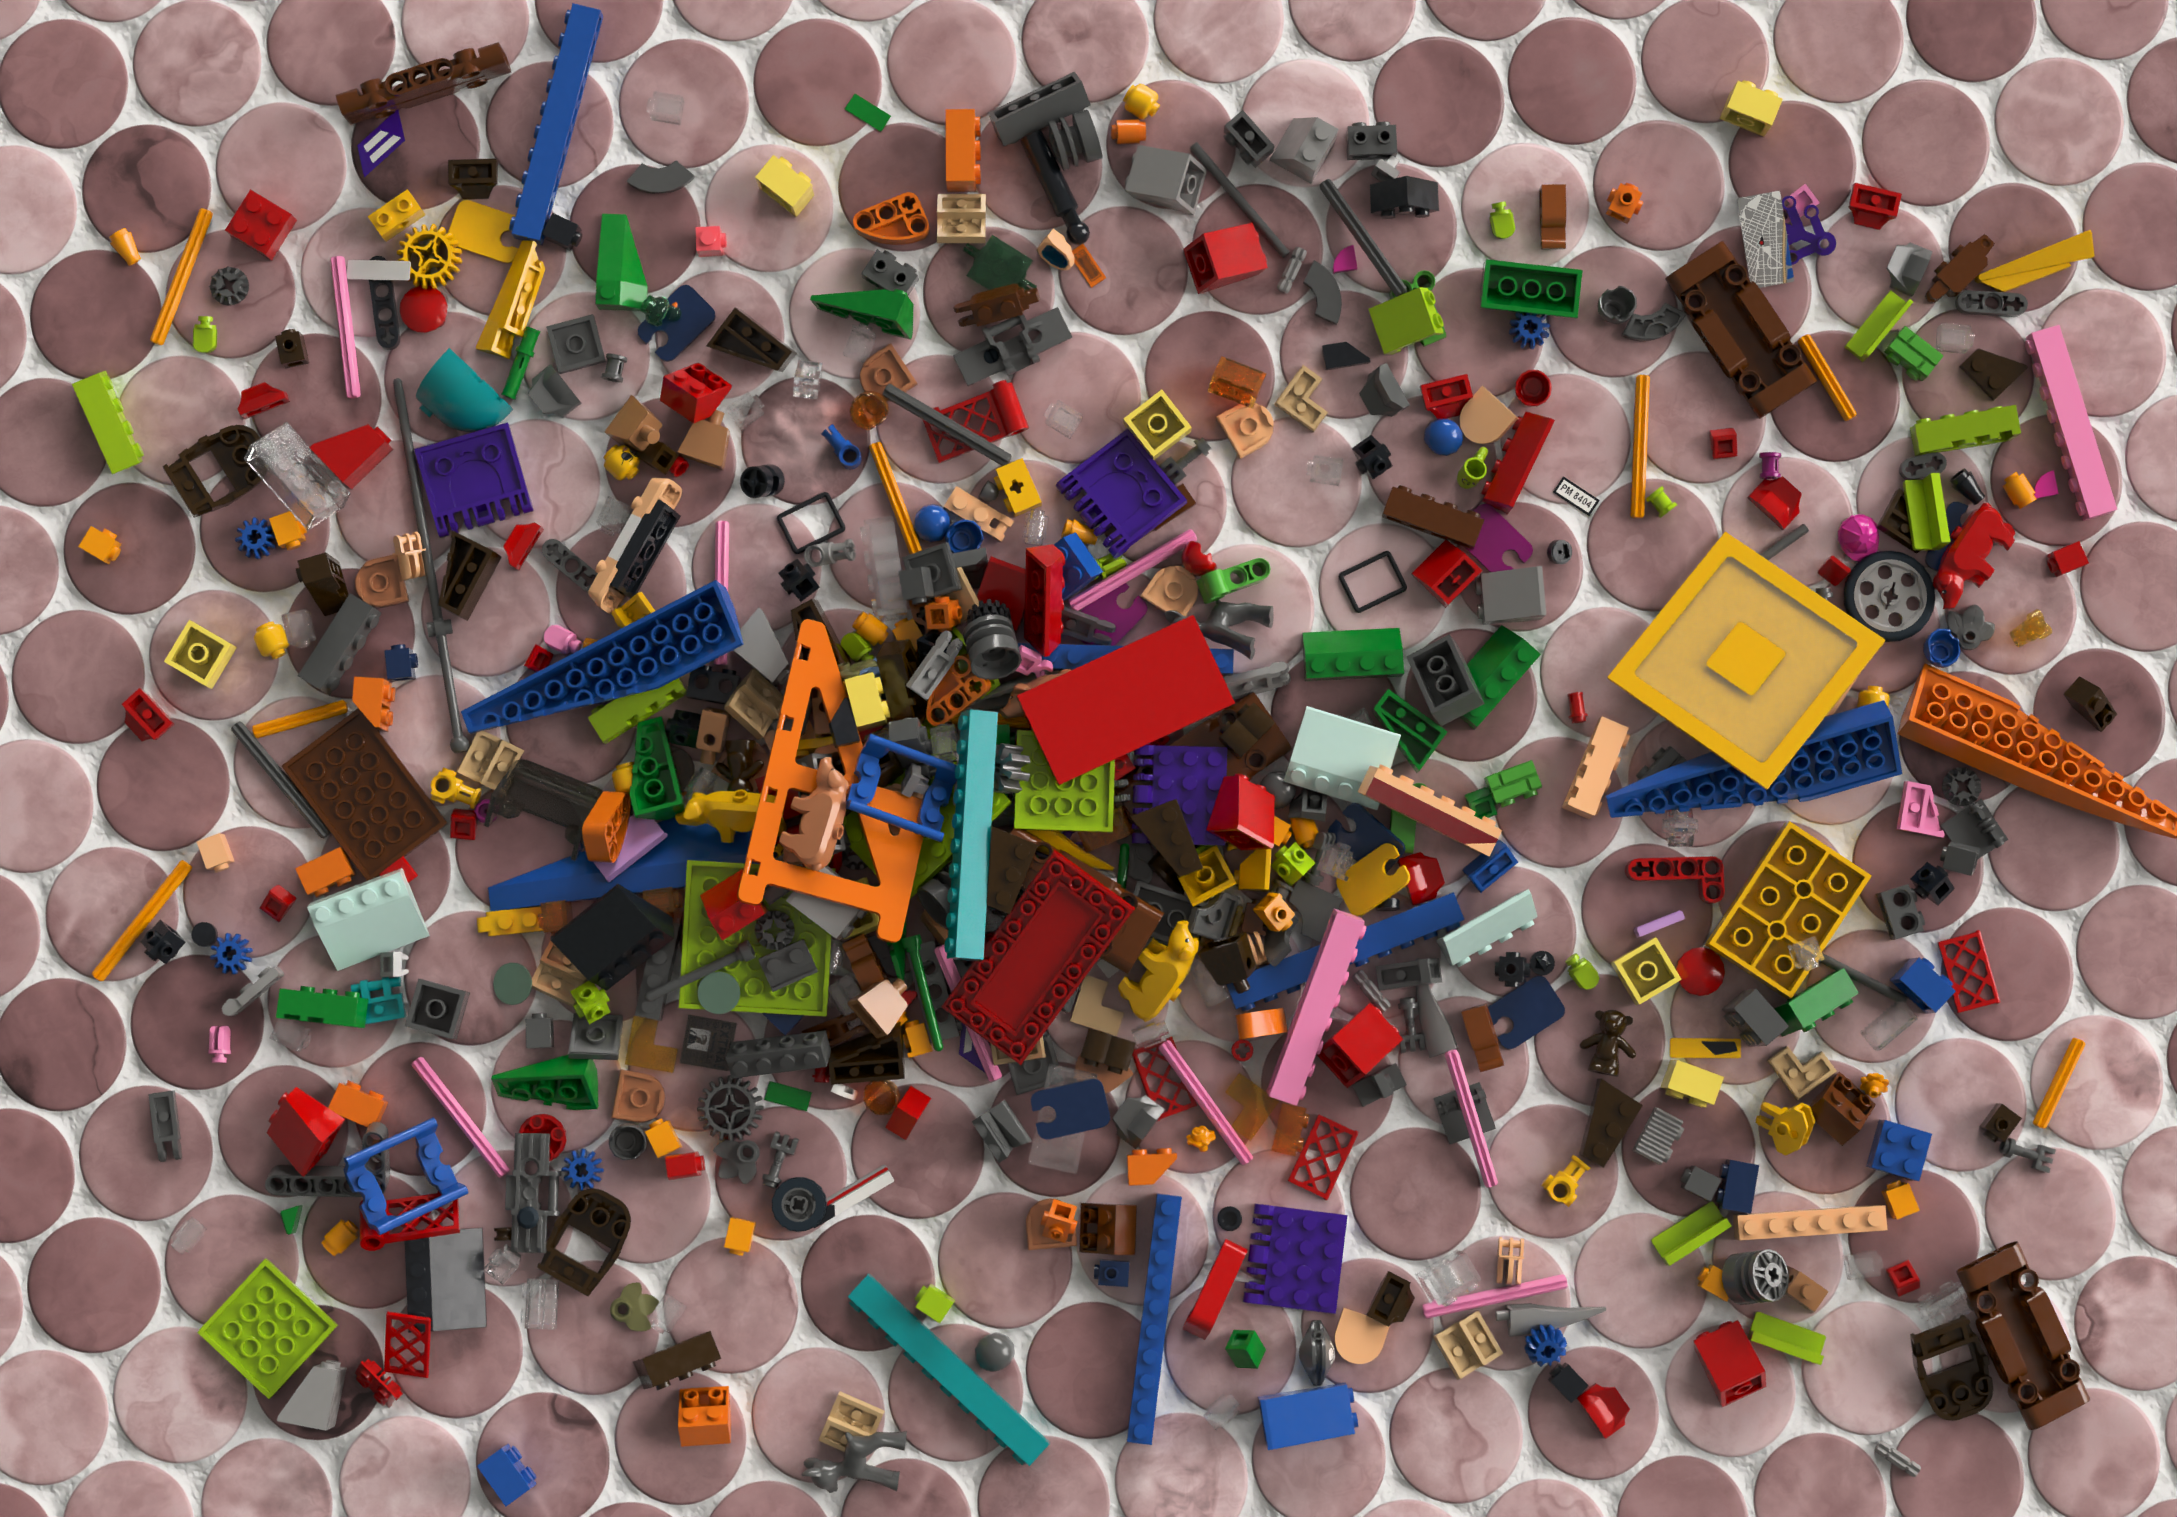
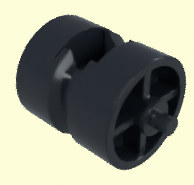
(762, 481)

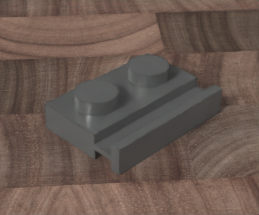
(788, 965)

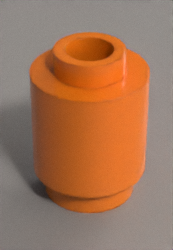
(1128, 131)

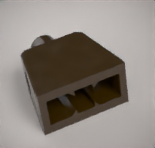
(1229, 961)

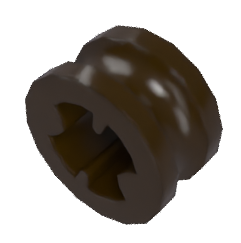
(503, 1234)

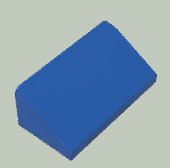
(1486, 870)

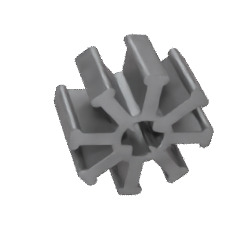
(1008, 768)

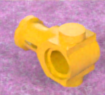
(455, 790)
(1569, 1181)

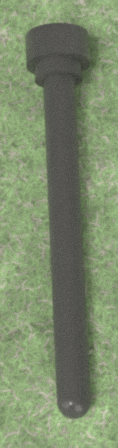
(743, 952)

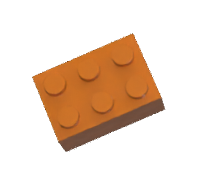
(962, 150)

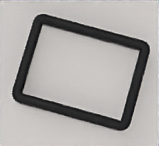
(801, 505)
(1365, 563)

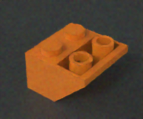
(374, 700)
(1148, 1168)
(704, 1416)

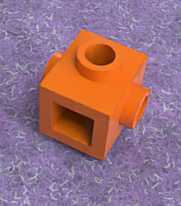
(1624, 210)
(943, 613)
(1059, 1221)

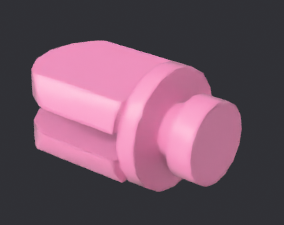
(562, 639)
(219, 1043)

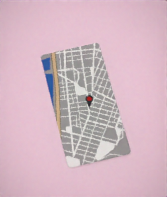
(1765, 239)

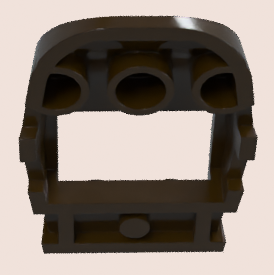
(229, 449)
(597, 1216)
(1962, 1387)

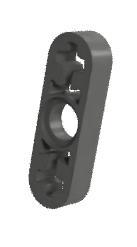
(1974, 296)
(554, 559)

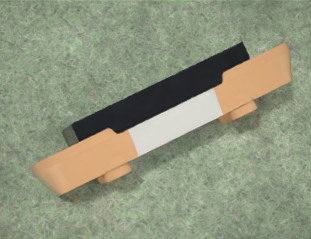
(637, 545)

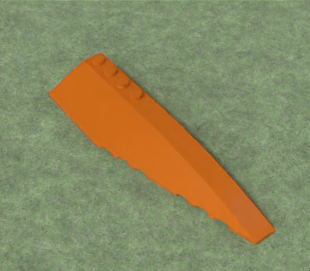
(2014, 747)

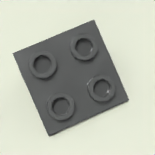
(1975, 828)
(1452, 1115)

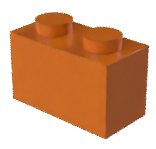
(326, 872)
(357, 1104)

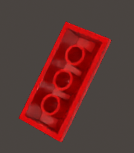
(1517, 461)
(1044, 597)

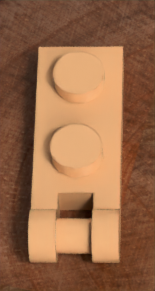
(971, 508)

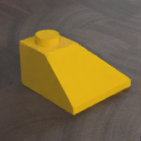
(1254, 872)
(1210, 880)

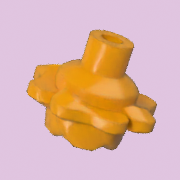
(1874, 1084)
(1201, 1137)

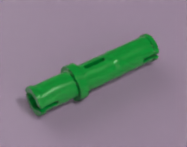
(520, 363)

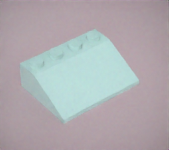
(1336, 754)
(368, 919)
(1488, 928)

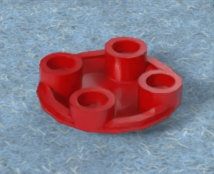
(423, 309)
(1700, 971)
(547, 1125)

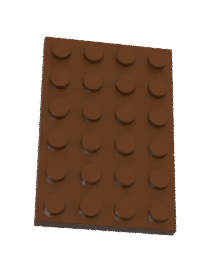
(364, 794)

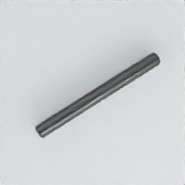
(1363, 238)
(946, 425)
(280, 778)

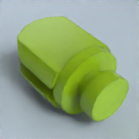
(1502, 221)
(205, 335)
(1110, 565)
(856, 647)
(1582, 972)

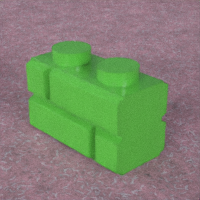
(1913, 354)
(1513, 783)

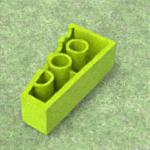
(108, 421)
(1965, 431)
(627, 711)

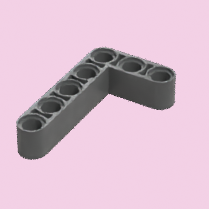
(339, 1188)

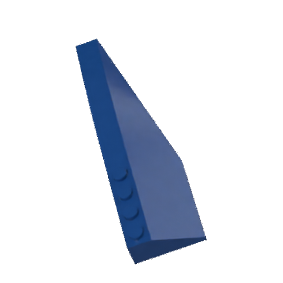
(623, 663)
(1838, 756)
(657, 869)

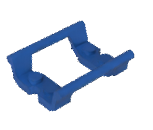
(869, 772)
(436, 1173)

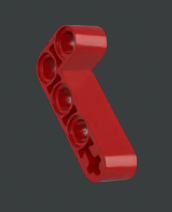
(1674, 873)
(1215, 1289)

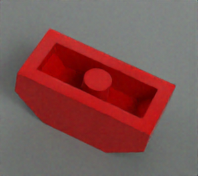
(1873, 206)
(1447, 396)
(260, 399)
(1777, 500)
(521, 543)
(145, 716)
(1424, 877)
(1604, 1408)

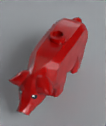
(1967, 553)

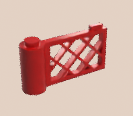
(1006, 412)
(372, 1241)

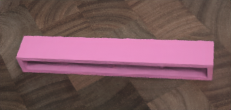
(2070, 423)
(1315, 1007)

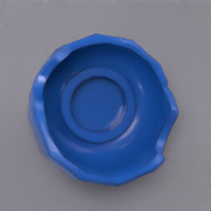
(1443, 436)
(931, 523)
(964, 536)
(1941, 648)

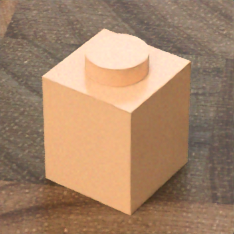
(215, 852)

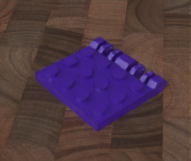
(472, 475)
(1125, 490)
(1183, 774)
(1300, 1259)

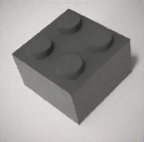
(437, 1009)

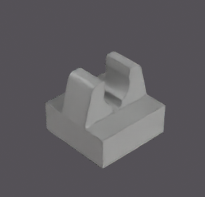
(1386, 170)
(914, 781)
(392, 964)

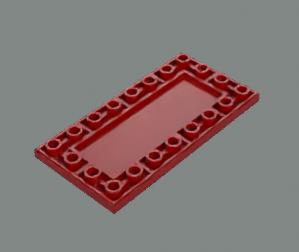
(1125, 700)
(1038, 957)

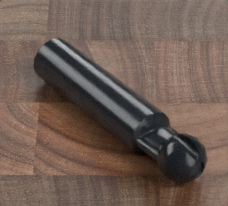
(1055, 186)

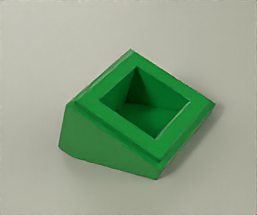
(1481, 802)
(291, 1219)

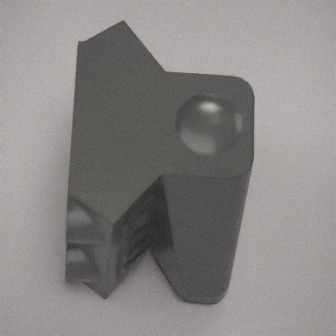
(1001, 1130)

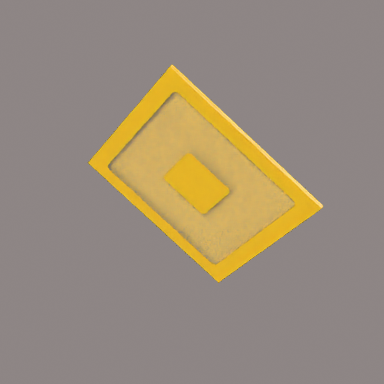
(1746, 660)

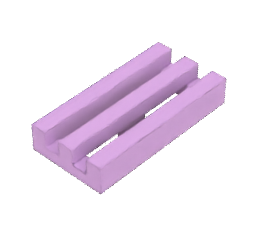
(1659, 923)

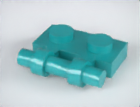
(382, 1008)

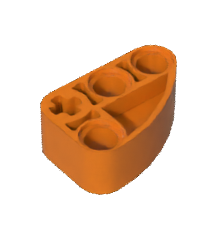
(899, 227)
(954, 683)
(606, 826)
(1261, 1023)

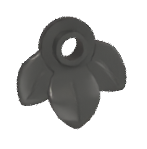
(1970, 624)
(735, 1162)

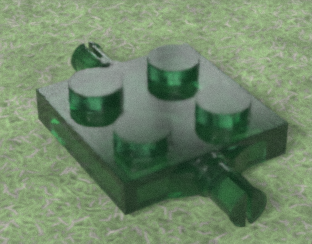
(998, 265)

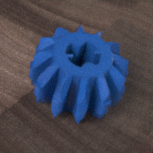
(1523, 335)
(250, 532)
(226, 947)
(574, 1171)
(1545, 1345)

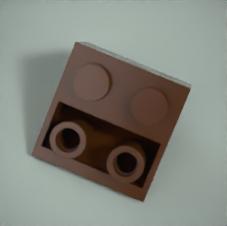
(1841, 1108)
(1108, 1228)

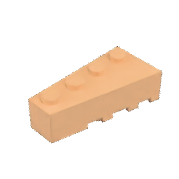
(1596, 767)

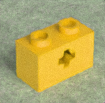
(396, 215)
(1017, 473)

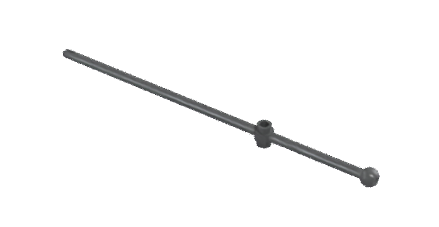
(439, 627)

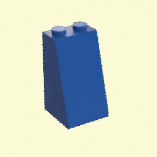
(1307, 1415)

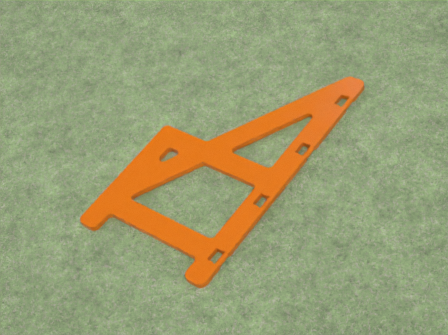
(892, 856)

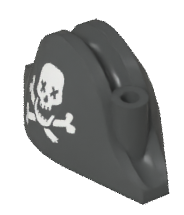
(1317, 1352)

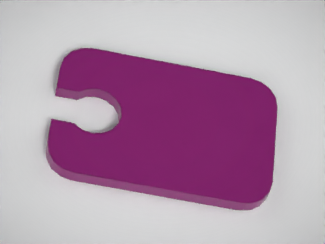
(1497, 537)
(1124, 619)

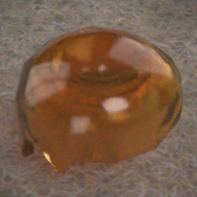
(869, 410)
(881, 1097)

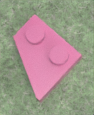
(1918, 811)

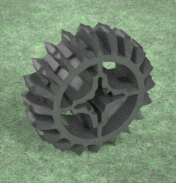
(730, 1121)

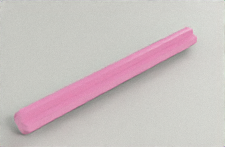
(345, 327)
(722, 564)
(1132, 570)
(981, 1045)
(1205, 1102)
(460, 1117)
(1471, 1118)
(1497, 1296)

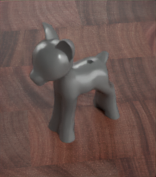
(1227, 615)
(826, 1473)

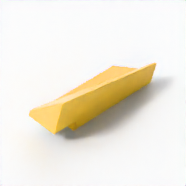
(2039, 263)
(513, 302)

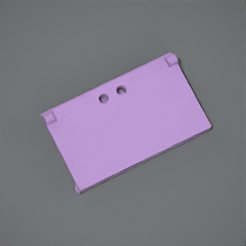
(639, 839)

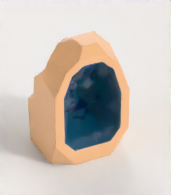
(1056, 251)

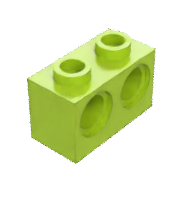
(934, 1302)

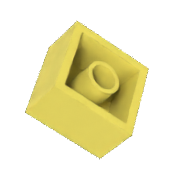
(1751, 107)
(784, 185)
(1157, 424)
(200, 654)
(866, 701)
(1645, 971)
(1691, 1082)

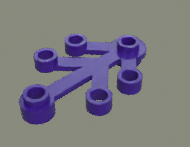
(1797, 232)

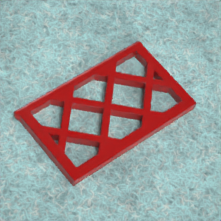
(1981, 955)
(1143, 1072)
(1302, 1161)
(406, 1367)

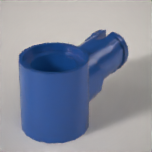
(842, 447)

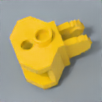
(1789, 1127)

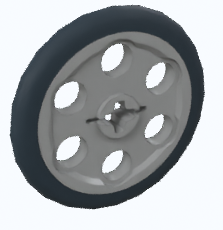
(1899, 564)

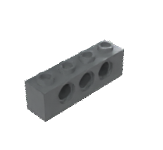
(952, 1026)

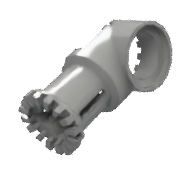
(826, 551)

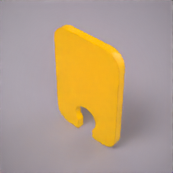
(480, 230)
(1369, 883)

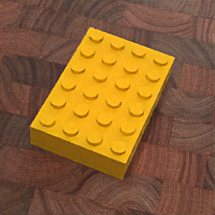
(1790, 896)

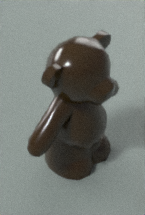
(740, 764)
(1609, 1041)

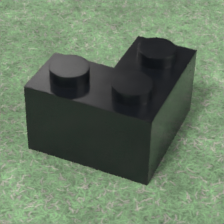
(1404, 197)

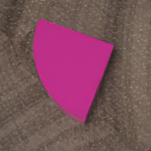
(1345, 260)
(2046, 486)

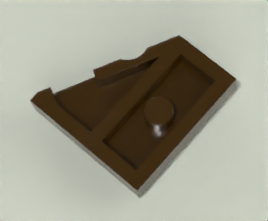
(1992, 371)
(1896, 522)

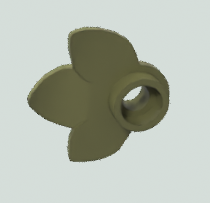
(849, 671)
(637, 1305)

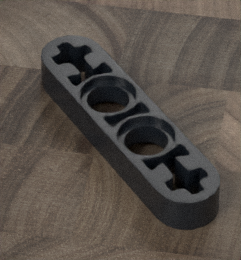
(380, 303)

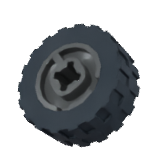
(799, 1204)

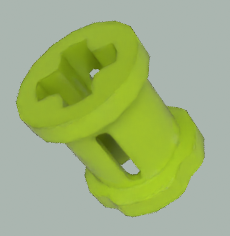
(1661, 501)

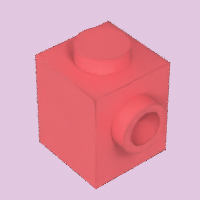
(710, 241)

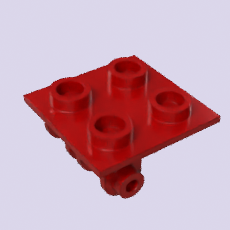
(367, 1377)

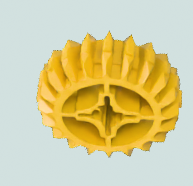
(432, 248)

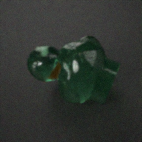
(657, 308)

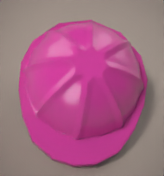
(1858, 536)

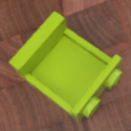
(1406, 320)

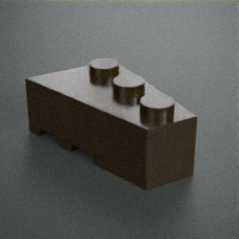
(324, 581)
(813, 611)
(897, 665)
(1169, 835)
(1007, 868)
(1607, 1122)
(677, 1361)

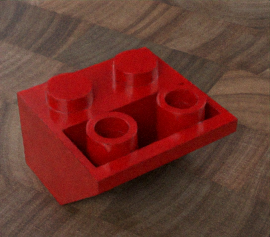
(694, 392)
(1446, 572)

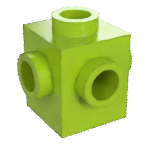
(1292, 863)
(593, 1006)

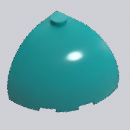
(460, 396)

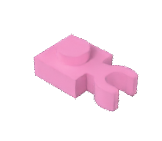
(1803, 198)
(1033, 662)

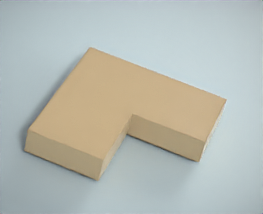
(1296, 399)
(1089, 1009)
(1798, 1077)

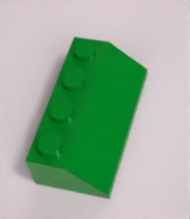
(1531, 288)
(1352, 654)
(1497, 670)

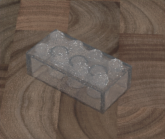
(297, 476)
(884, 562)
(1065, 1151)
(1449, 1278)

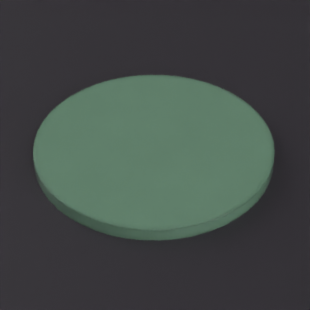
(512, 983)
(718, 992)

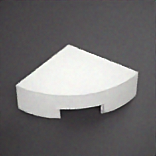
(844, 1091)

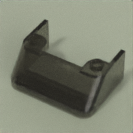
(545, 795)

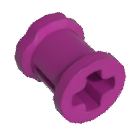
(1770, 465)

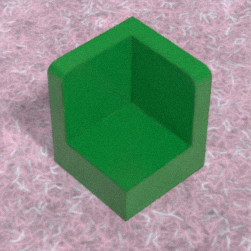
(1245, 1349)

